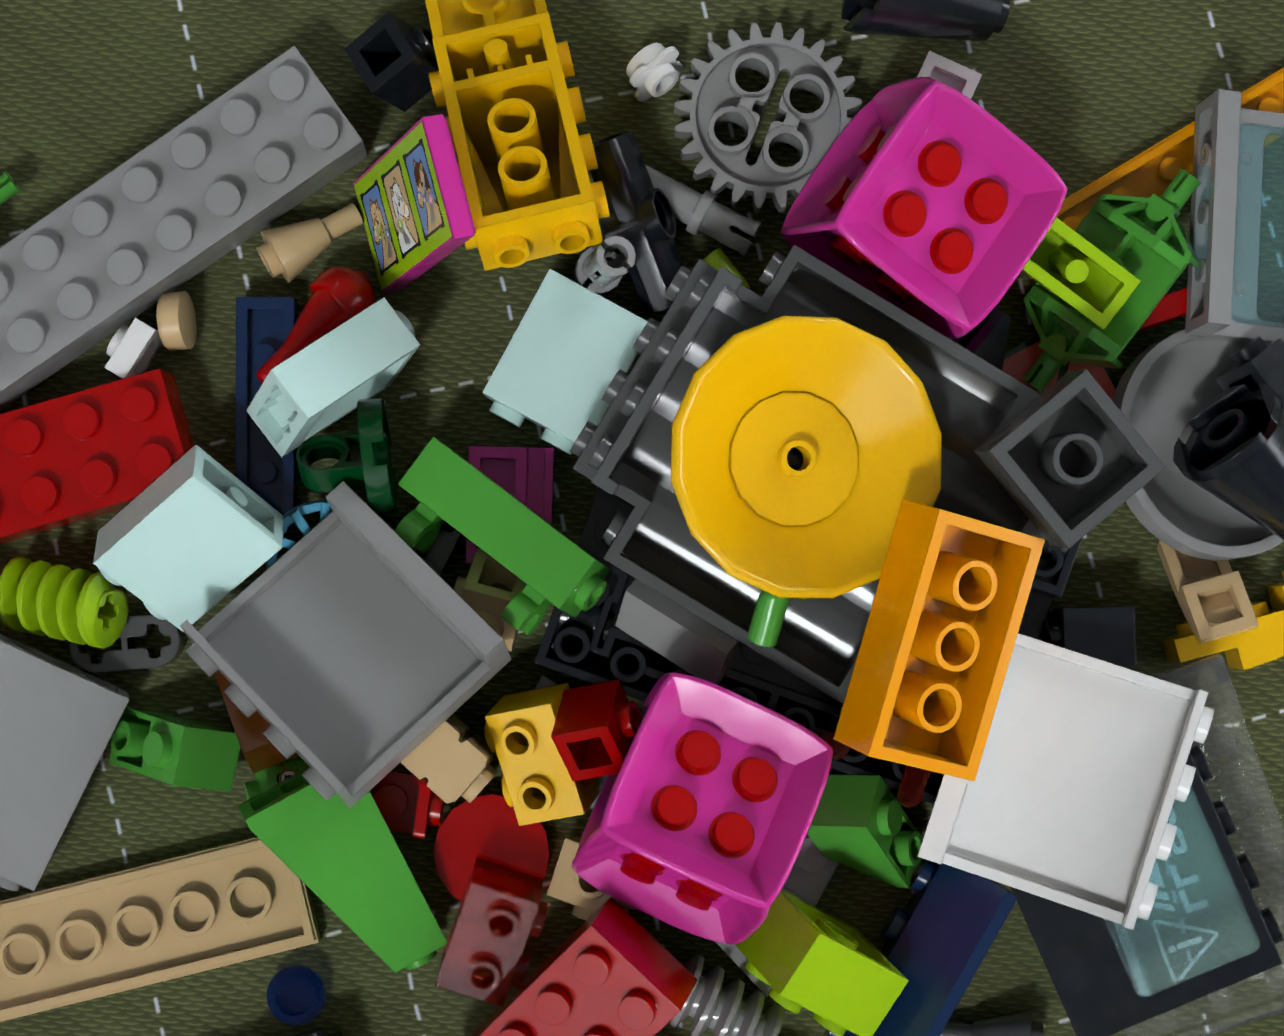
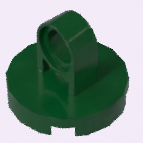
(362, 458)

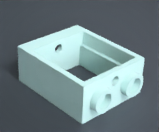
(332, 375)

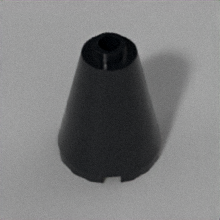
(926, 18)
(1239, 453)

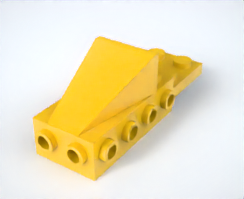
(515, 130)

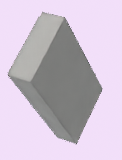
(675, 632)

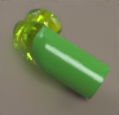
(768, 619)

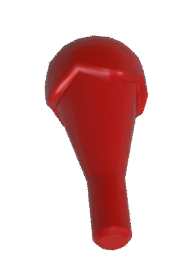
(335, 298)

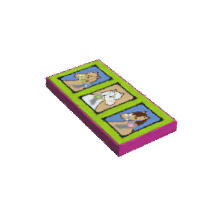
(414, 204)

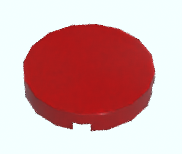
(490, 832)

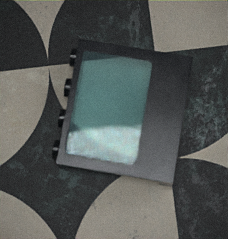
(1195, 942)

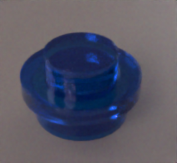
(296, 995)

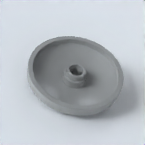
(1159, 399)

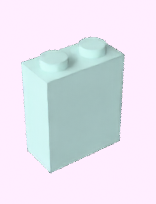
(563, 360)
(188, 539)

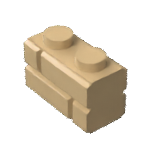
(452, 761)

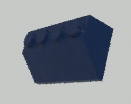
(939, 945)

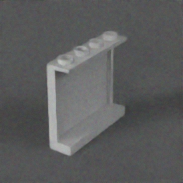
(349, 650)
(50, 743)

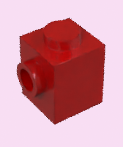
(595, 729)

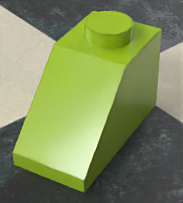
(1080, 274)

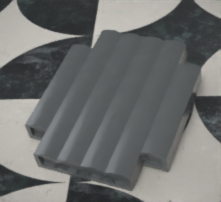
(633, 448)

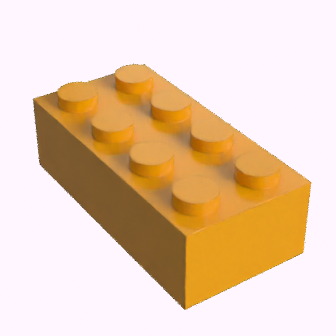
(938, 641)

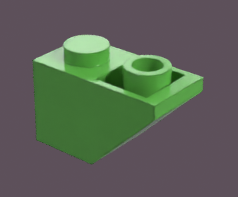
(175, 749)
(866, 829)

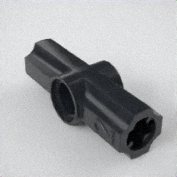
(639, 216)

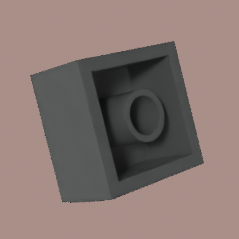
(1070, 458)

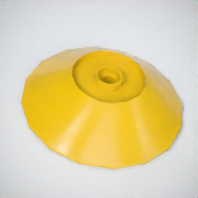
(862, 442)

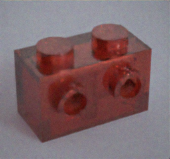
(491, 932)

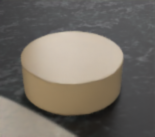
(176, 321)

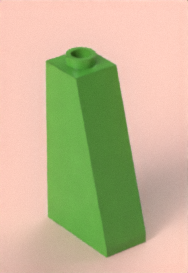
(350, 866)

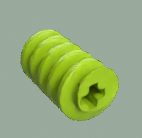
(61, 603)

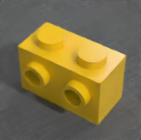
(532, 768)

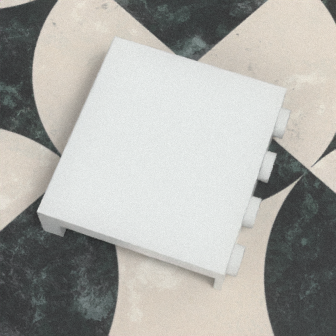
(1073, 783)

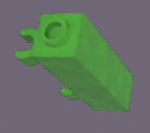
(506, 530)

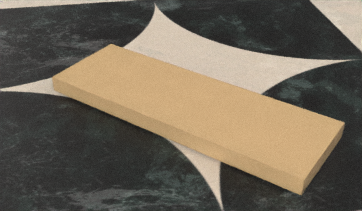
(149, 926)

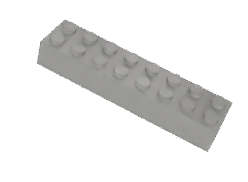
(166, 217)

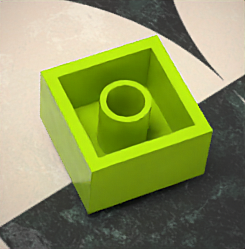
(822, 967)

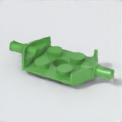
(1145, 241)

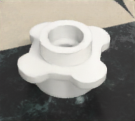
(654, 71)

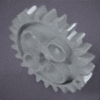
(720, 100)

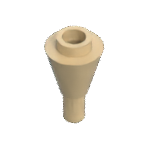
(294, 246)

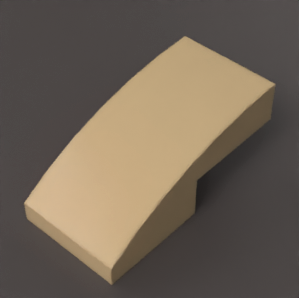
(1208, 594)

